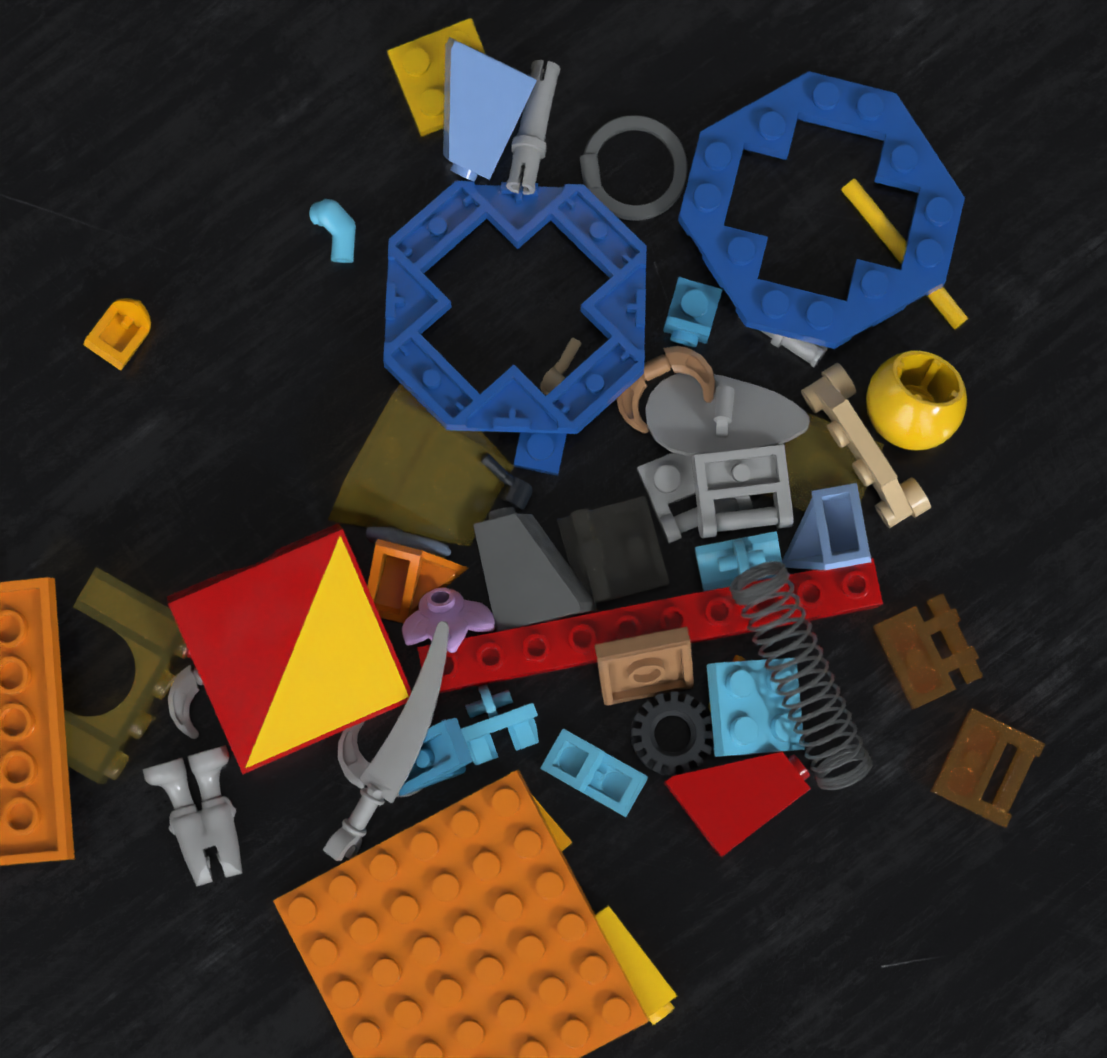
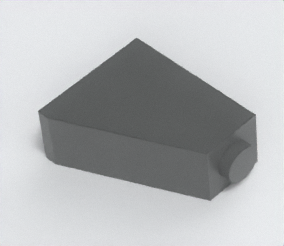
(527, 573)

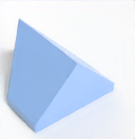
(830, 532)

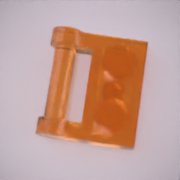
(974, 761)

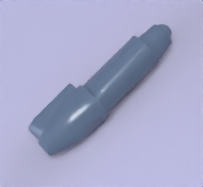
(407, 539)

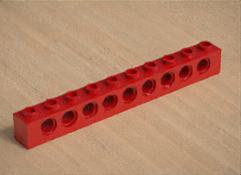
(705, 614)

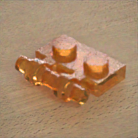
(915, 656)

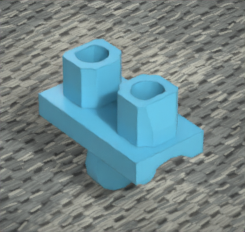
(726, 560)
(518, 721)

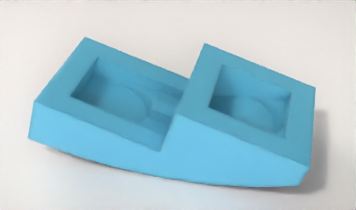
(594, 772)

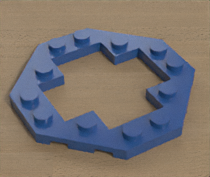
(904, 163)
(513, 400)

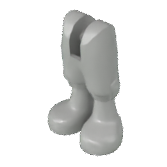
(204, 827)

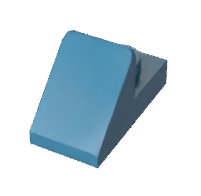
(440, 757)

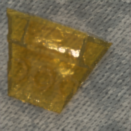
(420, 476)

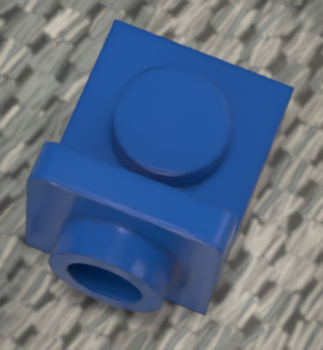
(540, 452)

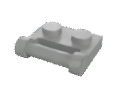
(738, 475)
(672, 480)

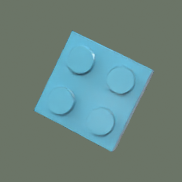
(749, 711)

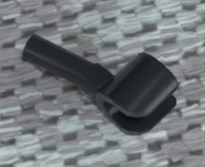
(517, 491)

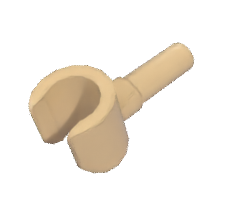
(554, 375)

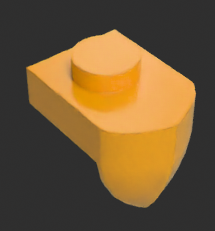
(120, 331)

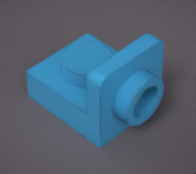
(692, 312)

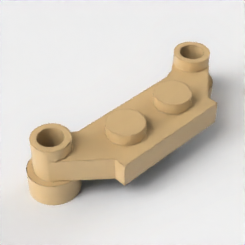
(871, 467)

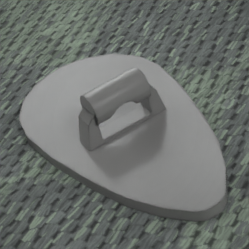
(735, 419)

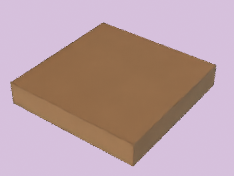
(645, 666)

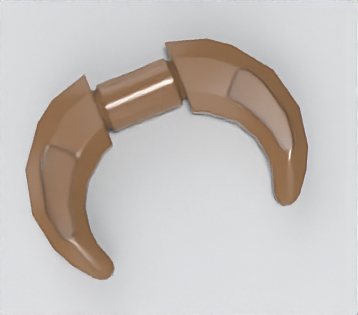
(681, 361)

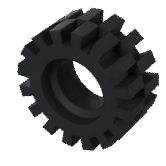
(672, 705)

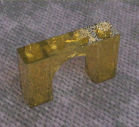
(150, 629)

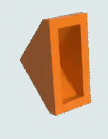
(403, 576)

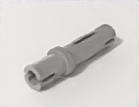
(529, 143)

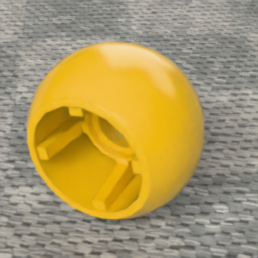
(916, 400)

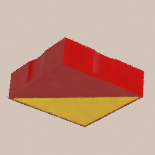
(290, 648)

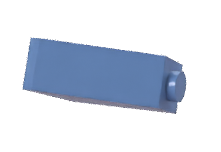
(479, 108)

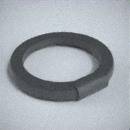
(591, 173)

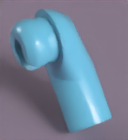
(339, 224)

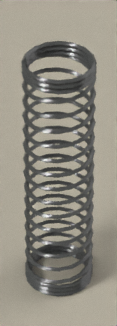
(762, 592)

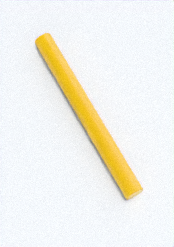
(896, 245)

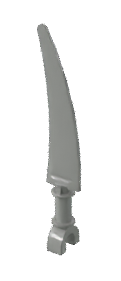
(398, 753)

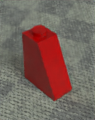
(739, 796)

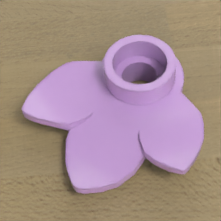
(446, 606)

